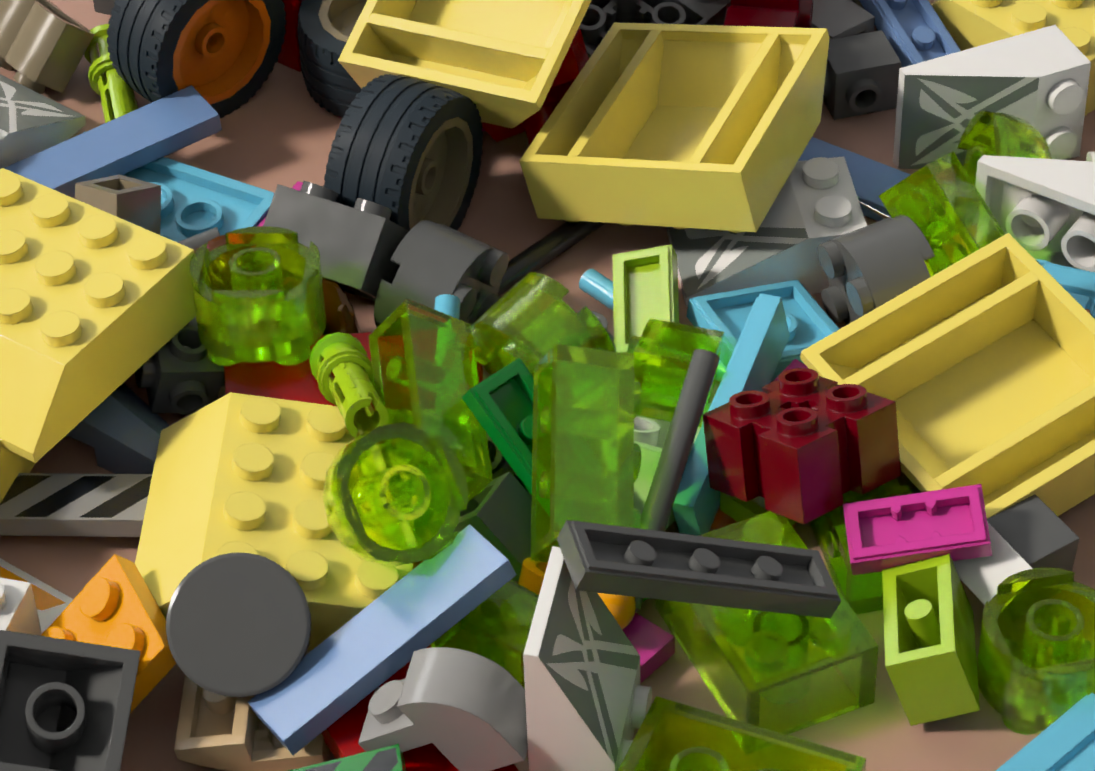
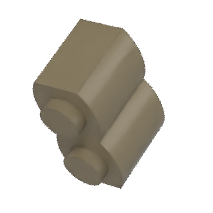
(40, 43)

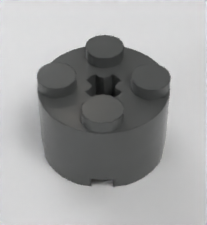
(442, 262)
(872, 266)

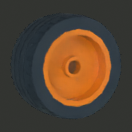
(208, 44)

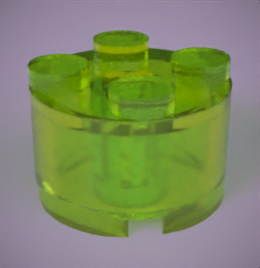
(258, 297)
(531, 322)
(1037, 648)

